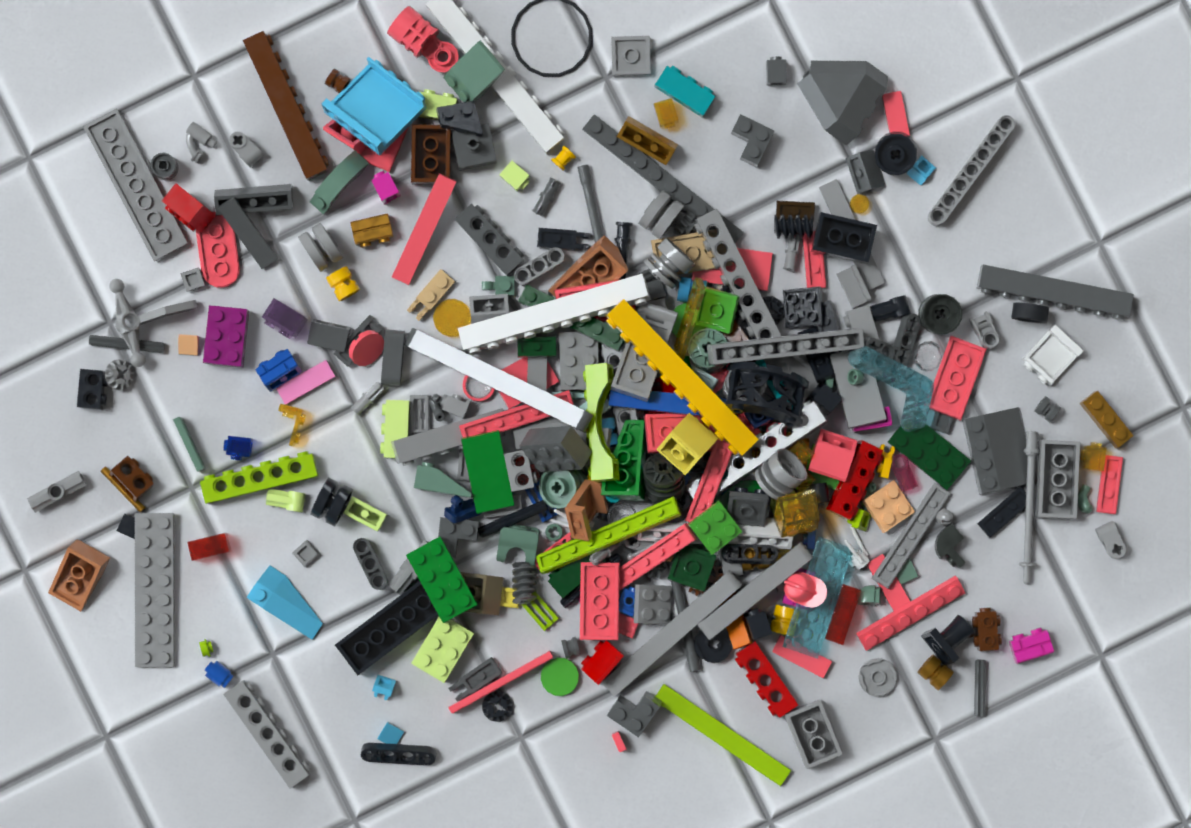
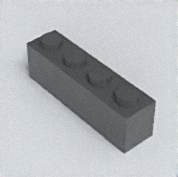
(257, 198)

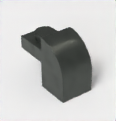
(944, 545)

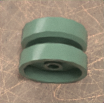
(560, 486)

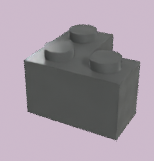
(756, 135)
(452, 532)
(634, 717)

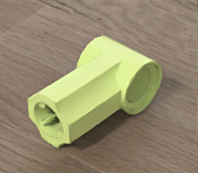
(290, 500)

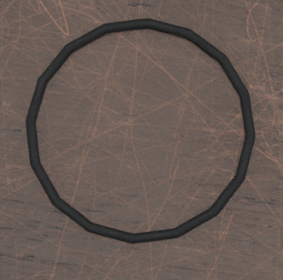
(551, 74)

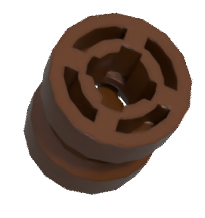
(337, 80)

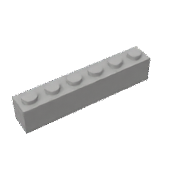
(433, 441)

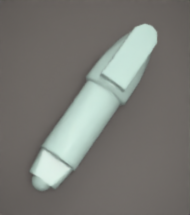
(574, 394)

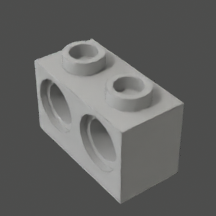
(515, 471)

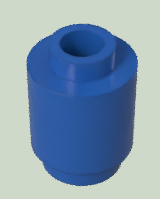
(218, 674)

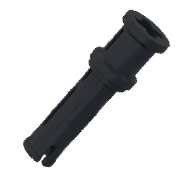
(623, 240)

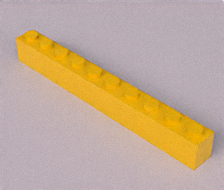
(681, 377)

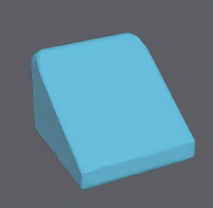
(921, 170)
(390, 734)

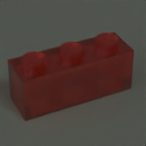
(842, 614)

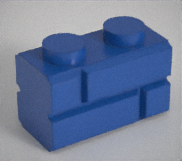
(278, 369)

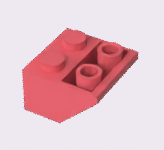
(832, 455)

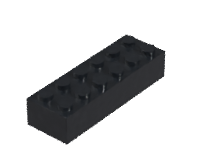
(387, 629)

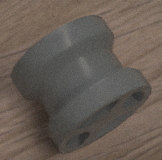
(570, 647)

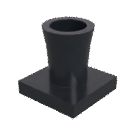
(945, 642)

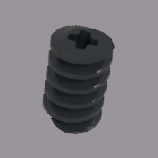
(793, 226)

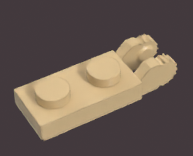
(432, 293)

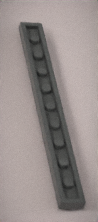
(652, 172)

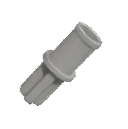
(792, 253)
(367, 398)
(598, 556)

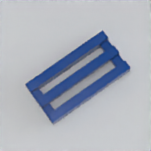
(549, 515)

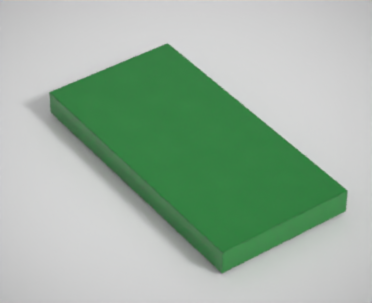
(487, 471)

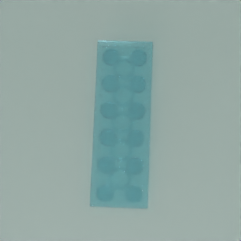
(810, 624)

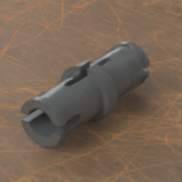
(546, 197)

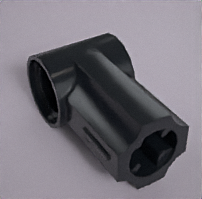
(894, 308)

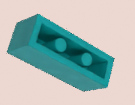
(685, 90)

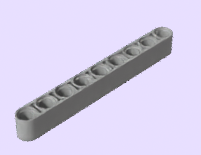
(672, 633)

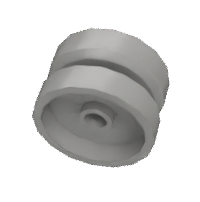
(661, 214)
(320, 247)

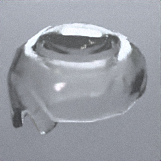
(927, 356)
(619, 511)

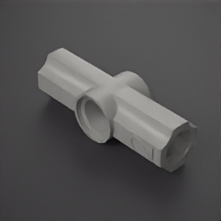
(67, 485)
(404, 576)

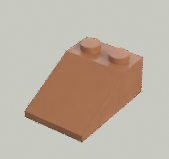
(78, 574)

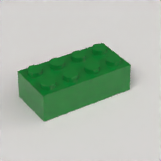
(441, 579)

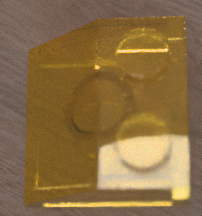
(797, 513)

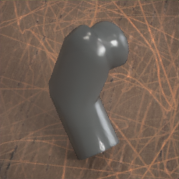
(436, 408)

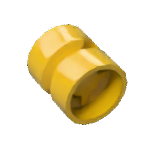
(342, 283)
(782, 620)

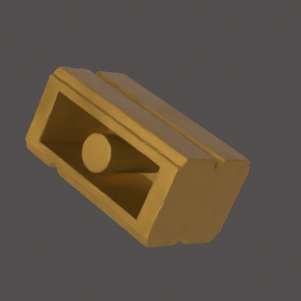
(372, 229)

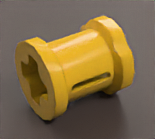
(563, 158)

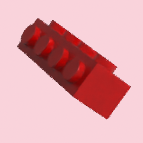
(861, 472)

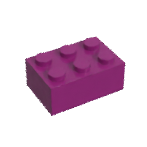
(226, 336)

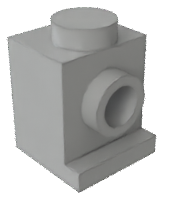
(455, 405)

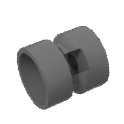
(164, 166)

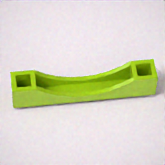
(598, 385)

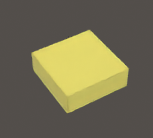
(507, 598)

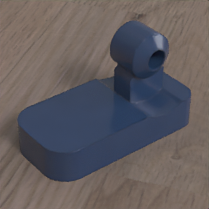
(460, 509)

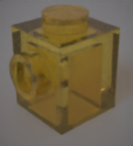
(1093, 457)

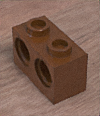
(127, 482)

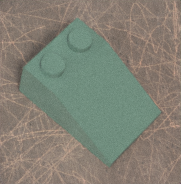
(474, 73)
(435, 480)

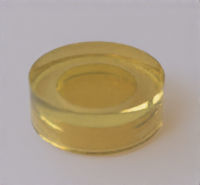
(859, 204)

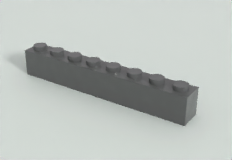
(1054, 291)

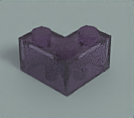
(284, 318)

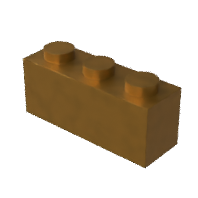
(647, 140)
(1106, 419)

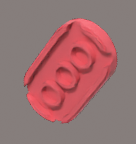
(218, 253)

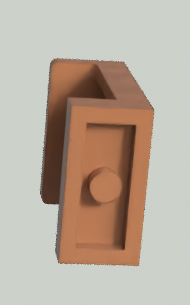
(583, 508)

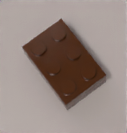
(430, 154)

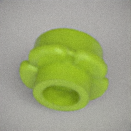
(206, 648)

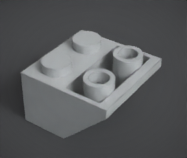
(488, 307)

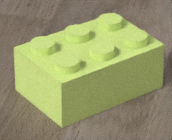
(442, 648)

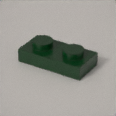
(536, 347)

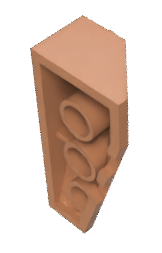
(598, 264)

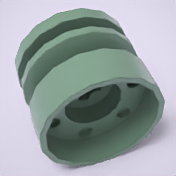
(697, 349)

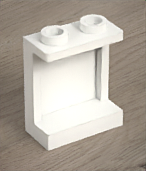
(1051, 355)

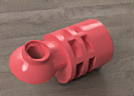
(422, 39)

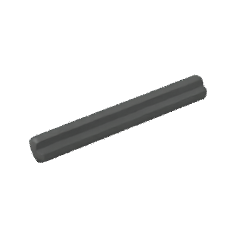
(114, 342)

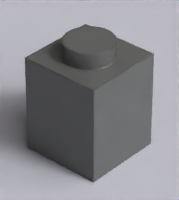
(776, 71)

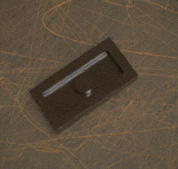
(795, 208)

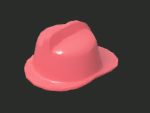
(805, 589)

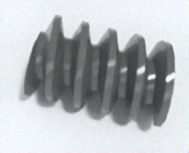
(523, 583)

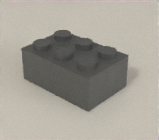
(555, 449)

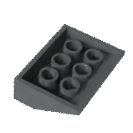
(997, 450)

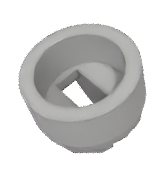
(944, 517)

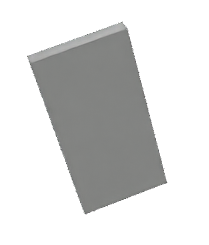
(860, 402)

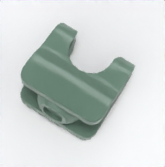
(521, 537)

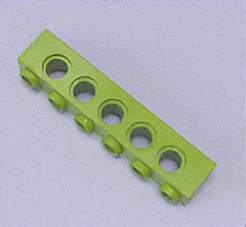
(212, 494)

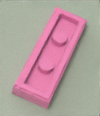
(305, 382)

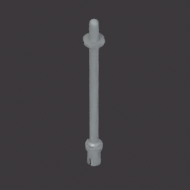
(1031, 451)

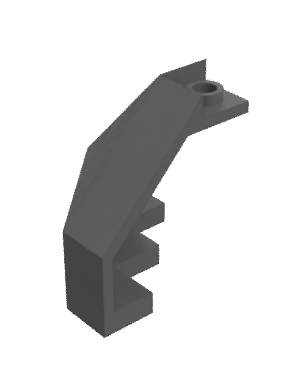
(843, 95)

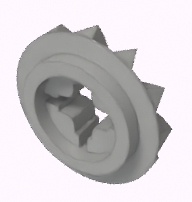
(111, 374)

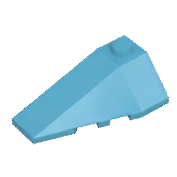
(281, 599)

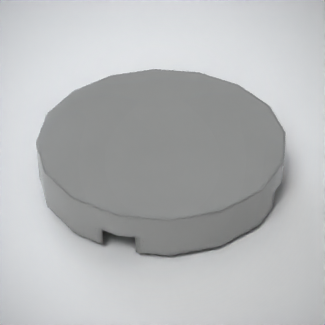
(877, 677)

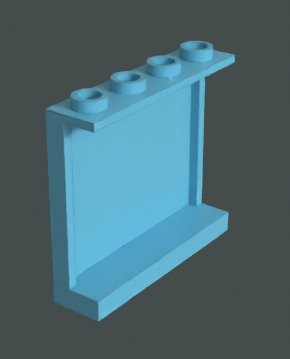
(376, 106)

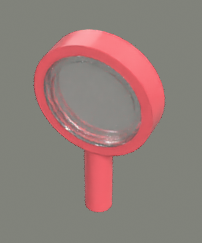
(476, 390)

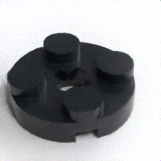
(709, 653)

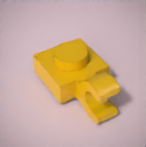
(885, 465)

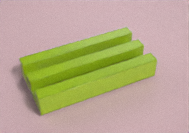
(549, 623)

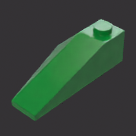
(631, 457)

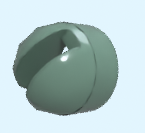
(851, 377)

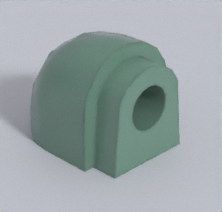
(869, 595)

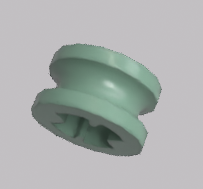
(559, 529)

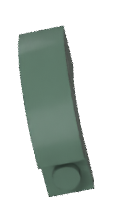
(337, 181)

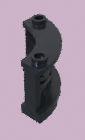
(775, 409)

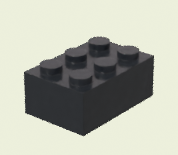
(844, 238)

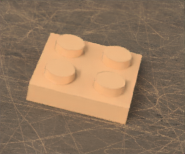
(888, 506)

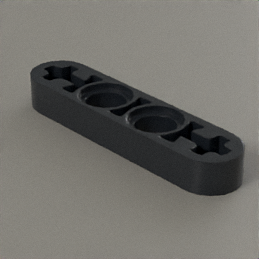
(398, 757)

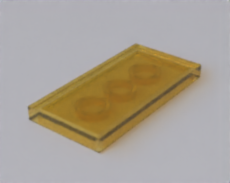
(689, 318)

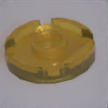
(450, 316)

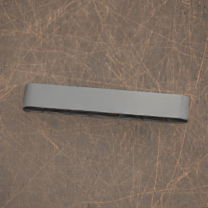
(978, 164)
(755, 590)

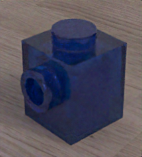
(238, 447)

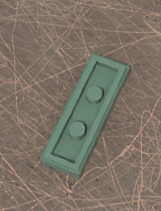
(189, 444)

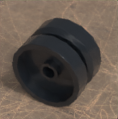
(896, 164)
(332, 502)

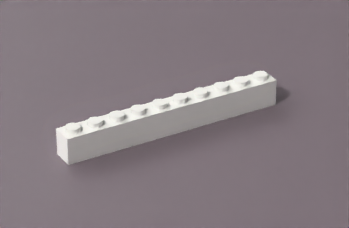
(506, 86)
(553, 314)

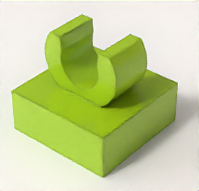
(861, 520)

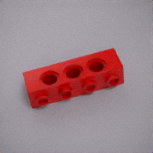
(787, 701)

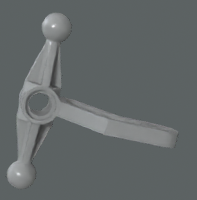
(131, 333)

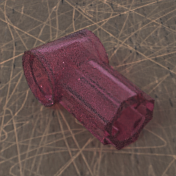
(904, 474)

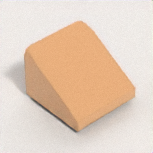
(188, 344)

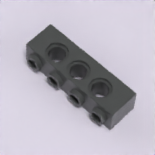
(466, 219)

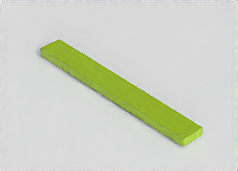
(609, 535)
(722, 735)

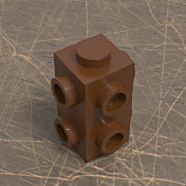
(986, 630)

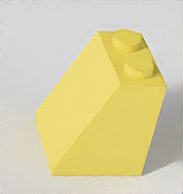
(687, 443)

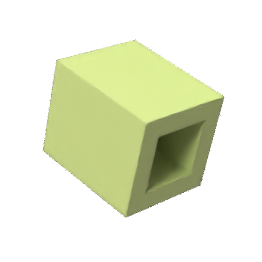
(515, 176)

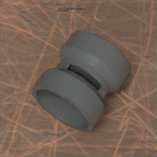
(1044, 405)

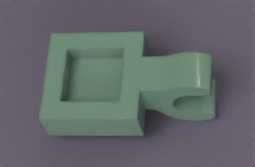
(502, 285)

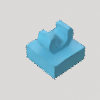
(383, 686)

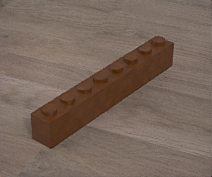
(285, 105)

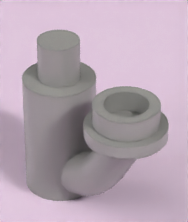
(201, 135)

